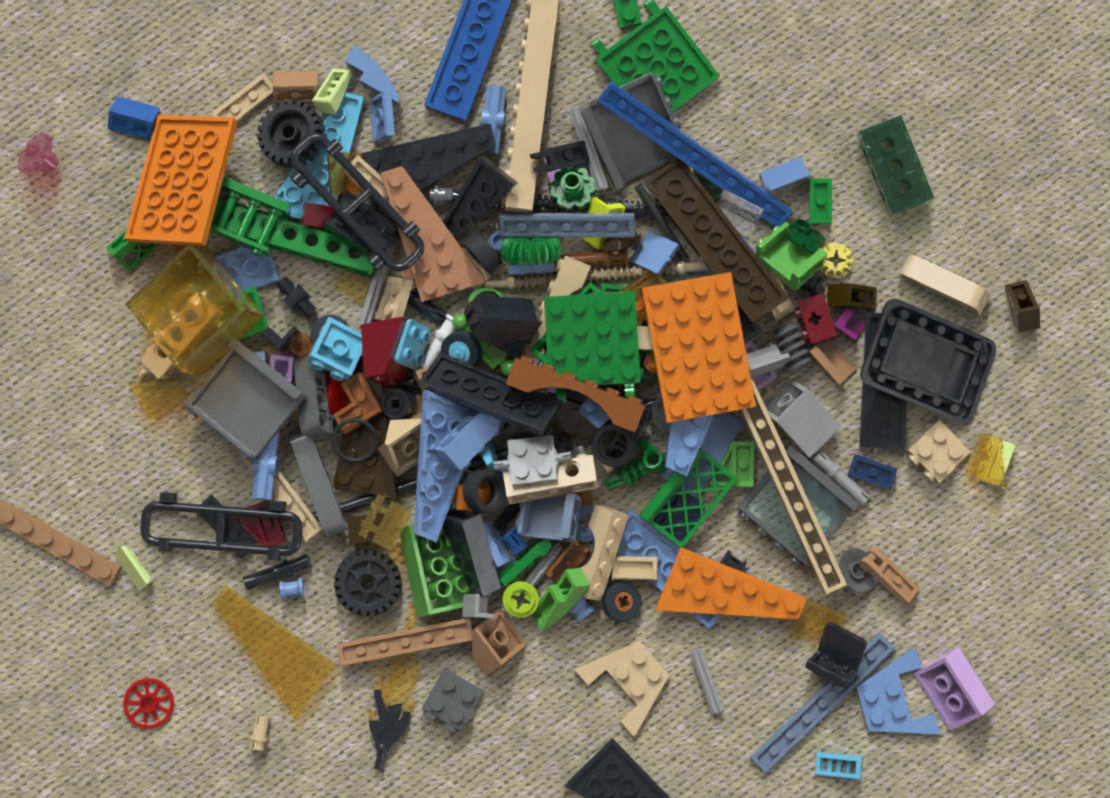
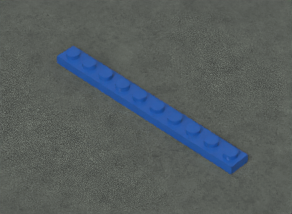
(692, 152)

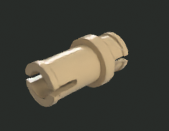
(258, 737)

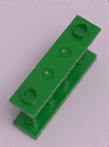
(255, 200)

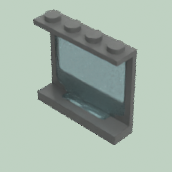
(826, 498)

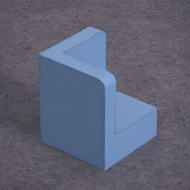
(594, 413)

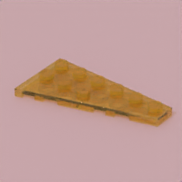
(282, 656)

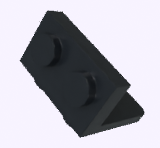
(837, 655)

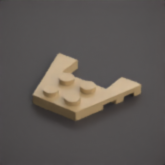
(636, 673)

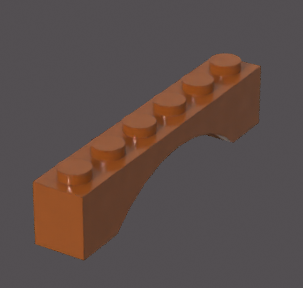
(529, 377)

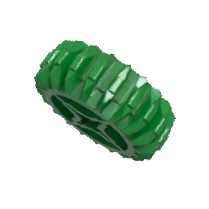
(531, 250)

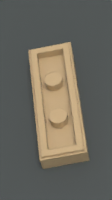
(247, 99)

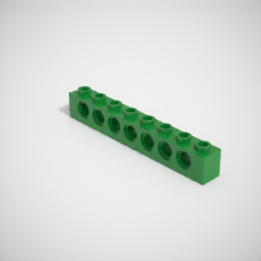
(298, 246)

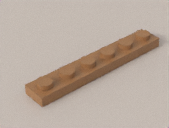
(58, 543)
(405, 642)

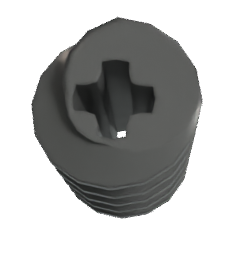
(792, 346)

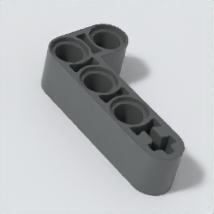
(313, 411)

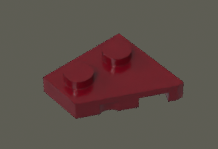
(266, 531)

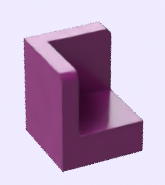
(849, 324)

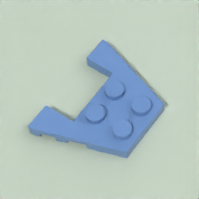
(885, 700)

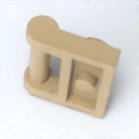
(393, 298)

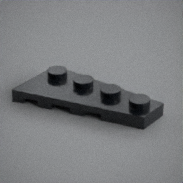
(477, 197)

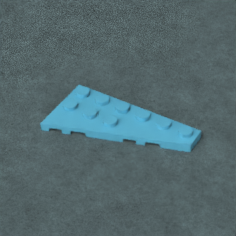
(339, 126)

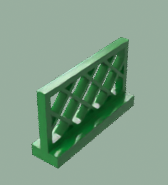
(669, 489)

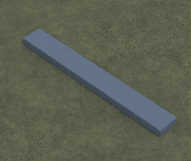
(817, 708)

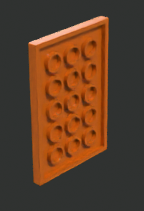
(181, 180)
(698, 347)

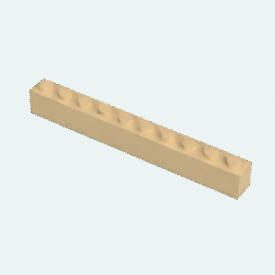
(532, 103)
(792, 495)

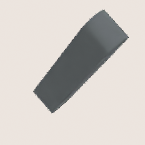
(318, 484)

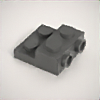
(451, 700)

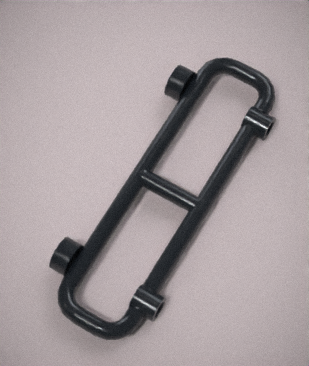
(379, 257)
(275, 510)

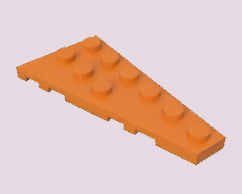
(711, 587)

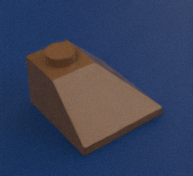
(495, 642)

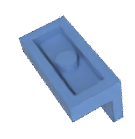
(784, 175)
(498, 548)

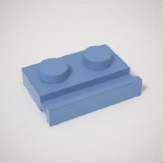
(524, 269)

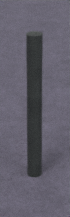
(656, 214)

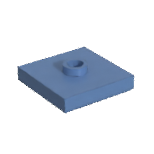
(382, 117)

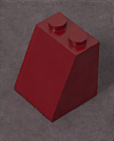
(379, 349)

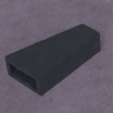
(472, 551)

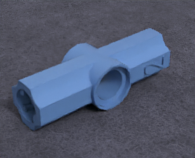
(494, 113)
(265, 470)

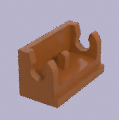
(571, 558)

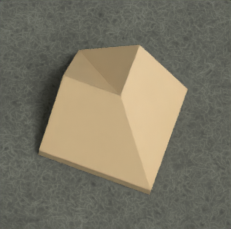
(402, 445)

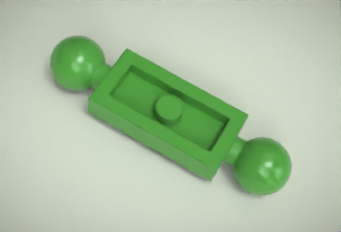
(490, 354)

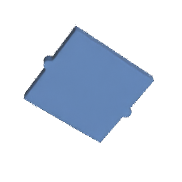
(654, 253)

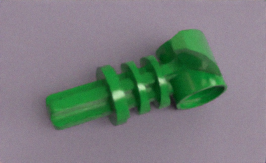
(636, 470)

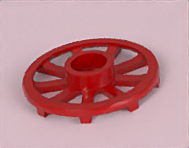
(148, 703)

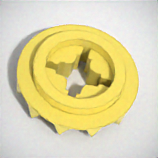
(843, 267)

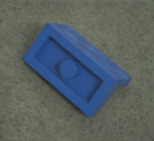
(132, 117)

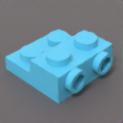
(336, 350)

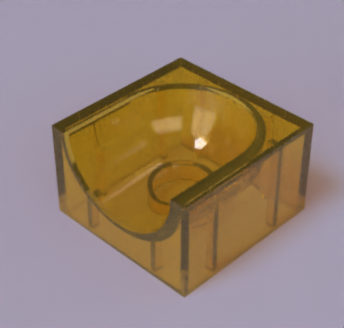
(194, 310)

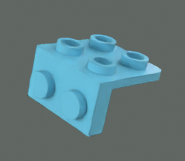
(412, 344)

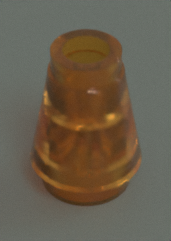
(298, 347)

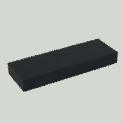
(234, 530)

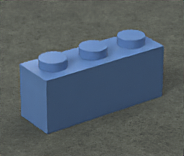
(468, 439)

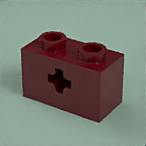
(816, 307)

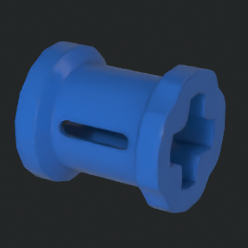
(514, 541)

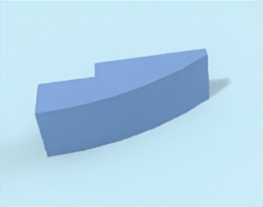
(373, 75)

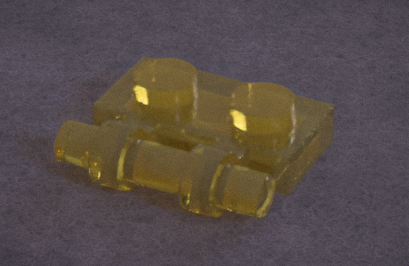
(391, 526)

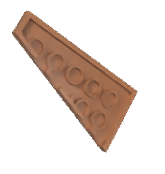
(444, 264)

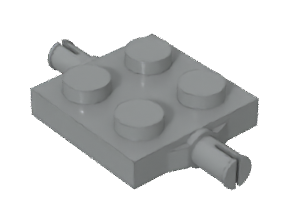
(532, 460)

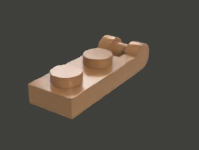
(889, 575)

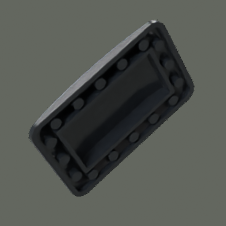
(928, 361)

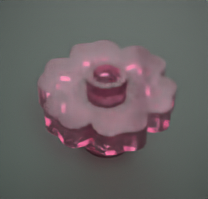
(38, 155)

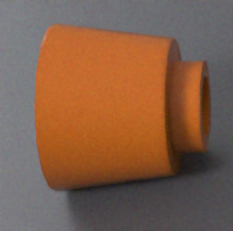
(648, 363)

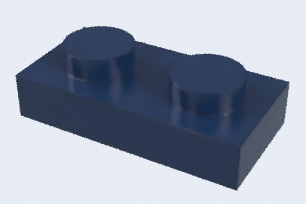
(872, 472)

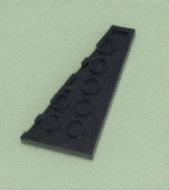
(432, 157)

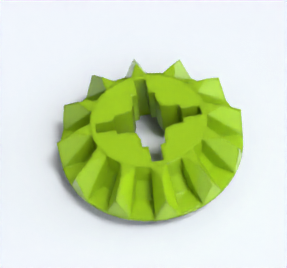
(525, 609)

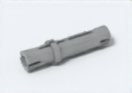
(840, 478)

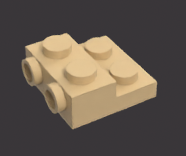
(937, 452)

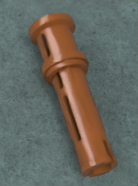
(603, 257)

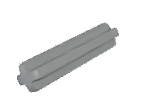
(706, 681)

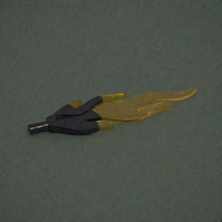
(390, 697)

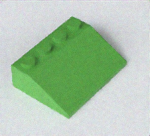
(433, 573)

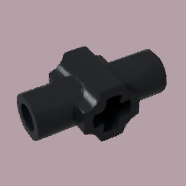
(296, 297)

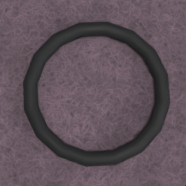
(354, 420)

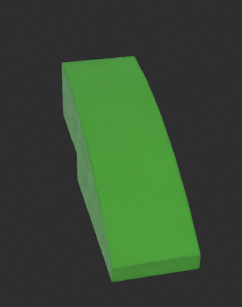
(560, 598)

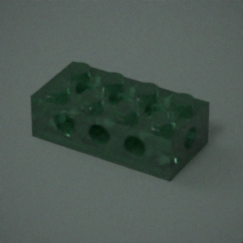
(885, 177)

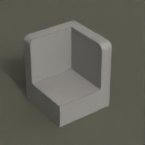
(475, 607)

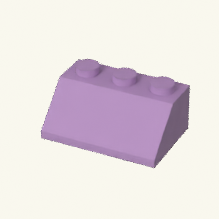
(954, 689)

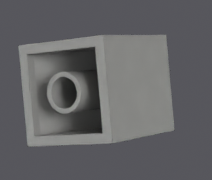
(802, 418)

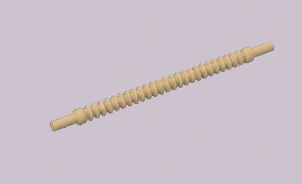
(512, 282)

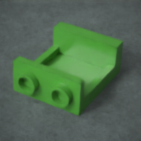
(786, 260)

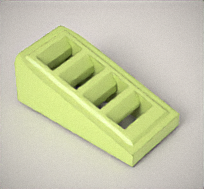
(329, 98)

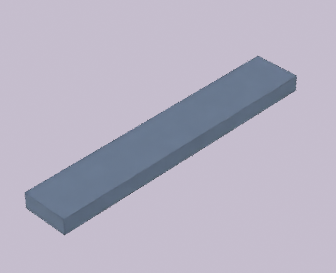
(567, 224)

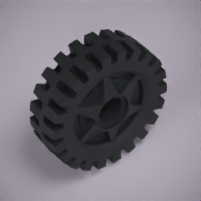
(278, 125)
(349, 582)

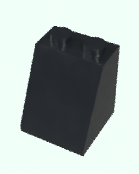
(503, 321)

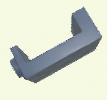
(550, 518)

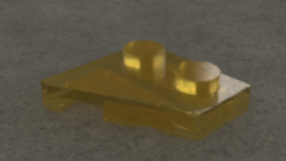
(987, 460)

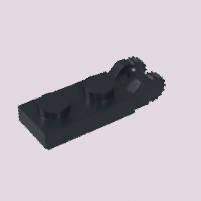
(562, 156)

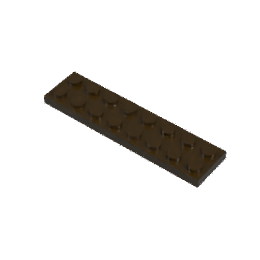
(715, 239)

